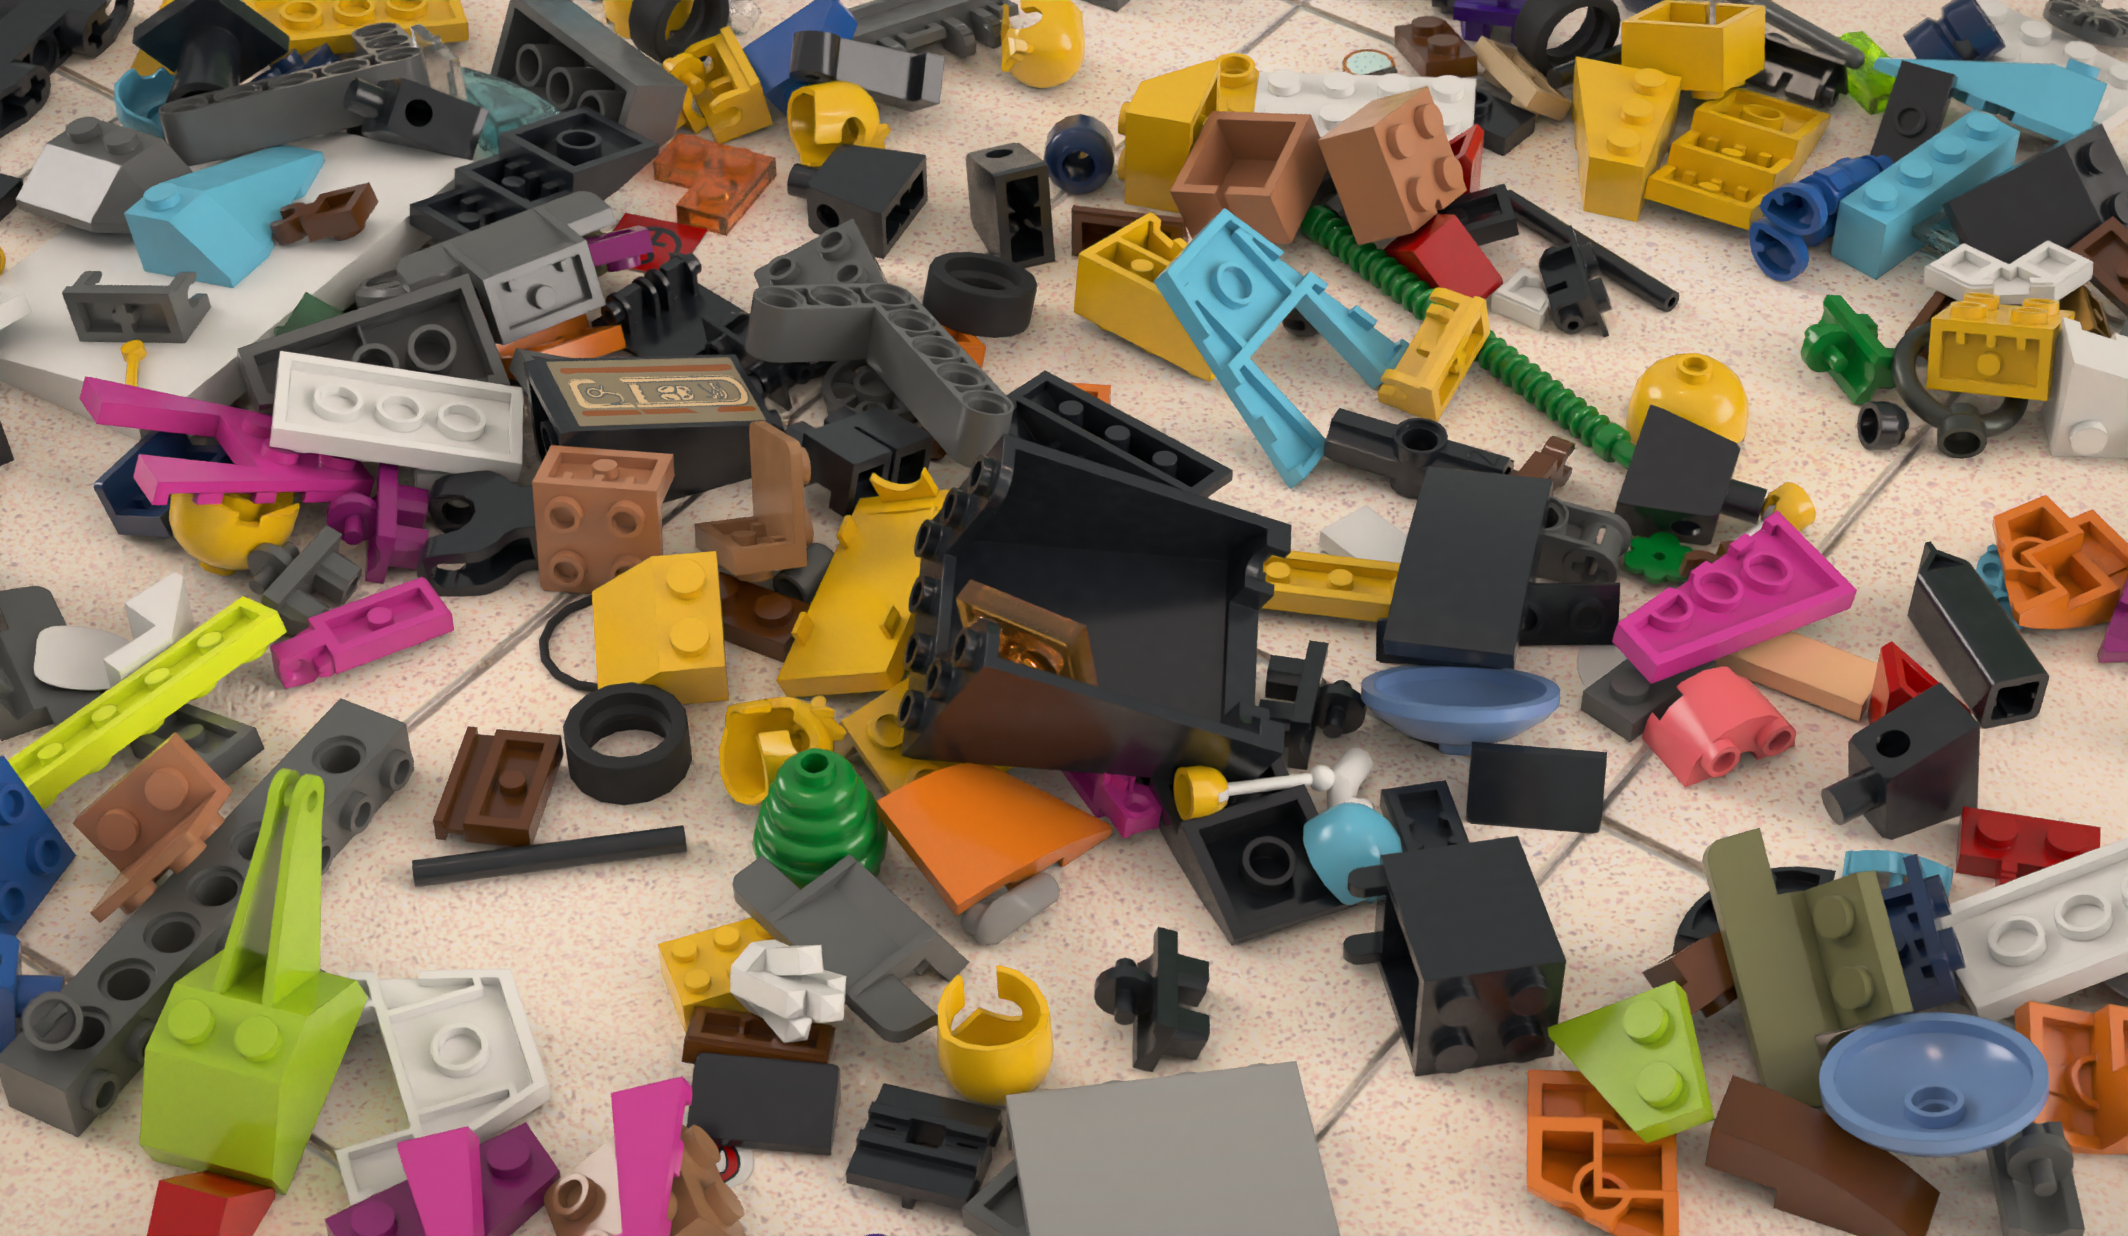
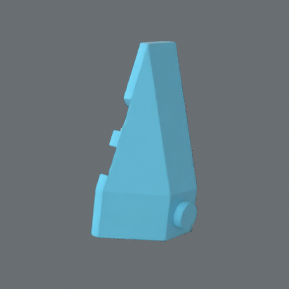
(2031, 95)

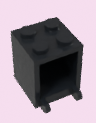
(1463, 954)

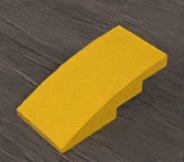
(1736, 156)

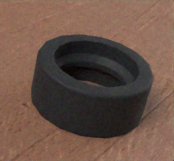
(1540, 18)
(649, 23)
(980, 294)
(631, 777)

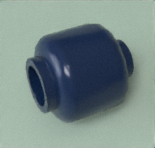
(1079, 154)

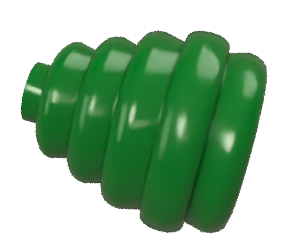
(817, 817)

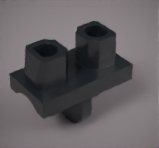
(1331, 707)
(1150, 998)

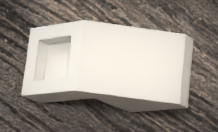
(157, 621)

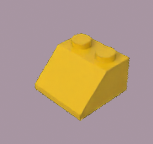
(1162, 130)
(664, 628)

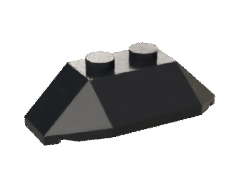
(1082, 425)

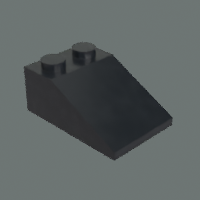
(2045, 198)

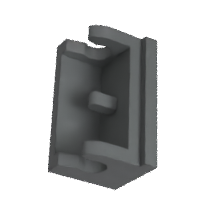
(135, 311)

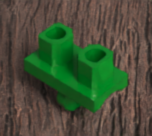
(1848, 350)

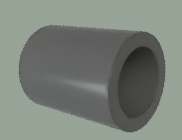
(804, 581)

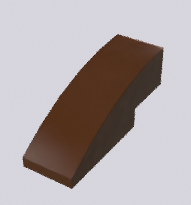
(1817, 1165)

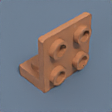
(597, 514)
(153, 822)

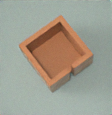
(1392, 165)
(1255, 168)

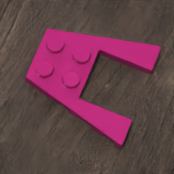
(241, 434)
(648, 1149)

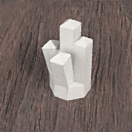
(787, 987)

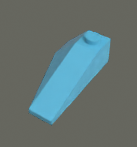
(220, 215)

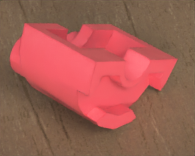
(1714, 724)

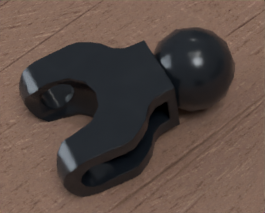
(490, 535)

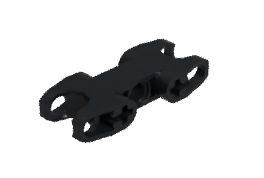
(39, 39)

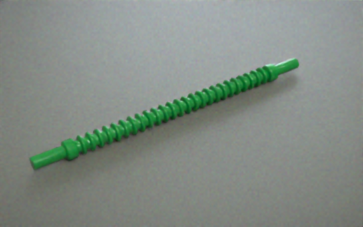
(1596, 431)

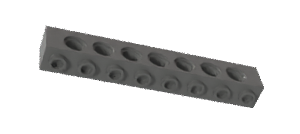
(189, 921)

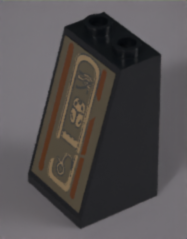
(654, 405)

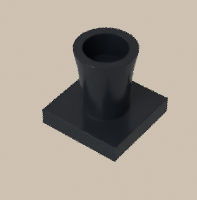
(209, 44)

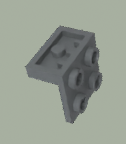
(832, 258)

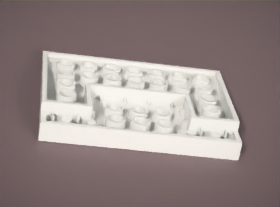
(50, 362)

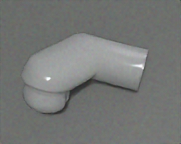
(1010, 911)

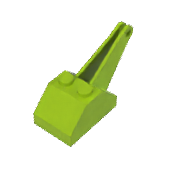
(257, 1026)

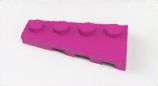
(1743, 598)

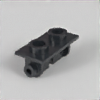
(1814, 74)
(1571, 290)
(775, 378)
(1572, 614)

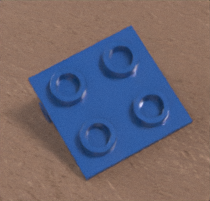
(30, 852)

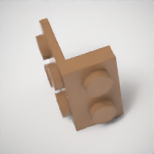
(780, 523)
(699, 1204)

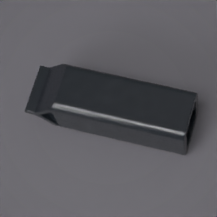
(1975, 641)

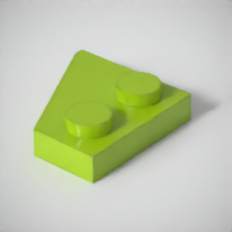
(1642, 1060)

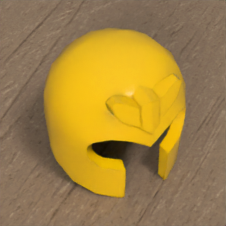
(1048, 50)
(831, 116)
(767, 733)
(992, 1051)

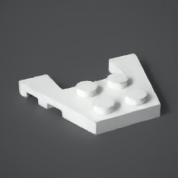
(457, 1061)

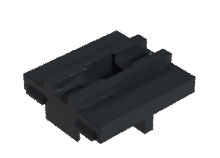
(893, 1155)

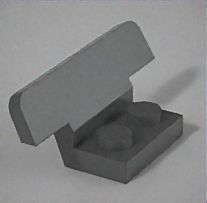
(525, 267)
(25, 699)
(861, 935)

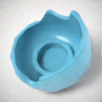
(139, 99)
(1348, 839)

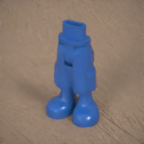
(1806, 214)

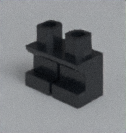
(859, 444)

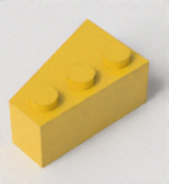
(1621, 132)
(1120, 293)

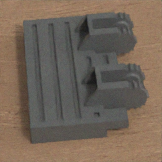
(920, 22)

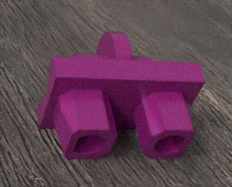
(388, 522)

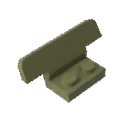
(1801, 960)

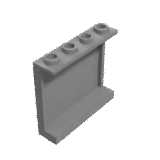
(1172, 1157)

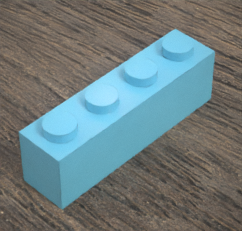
(1879, 216)

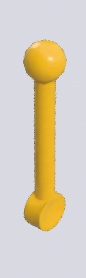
(132, 353)

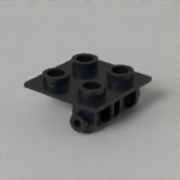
(665, 310)

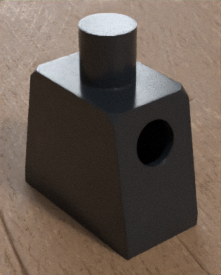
(416, 116)
(864, 183)
(1010, 188)
(1684, 481)
(1910, 767)

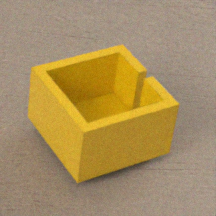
(1682, 43)

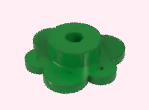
(1656, 558)

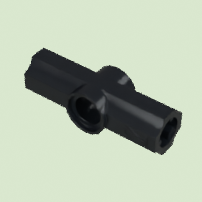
(1404, 450)

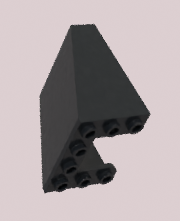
(1166, 608)

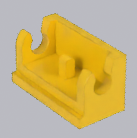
(732, 92)
(1437, 355)

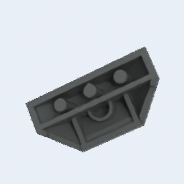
(97, 174)

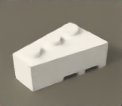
(2088, 395)

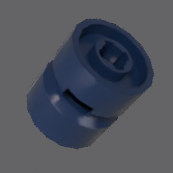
(1959, 34)

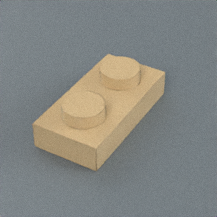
(1515, 74)

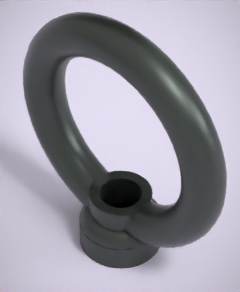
(1959, 427)

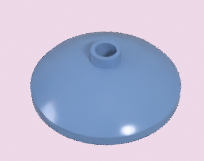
(1459, 703)
(1934, 1084)

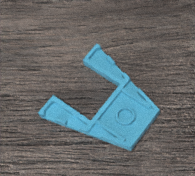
(1231, 297)

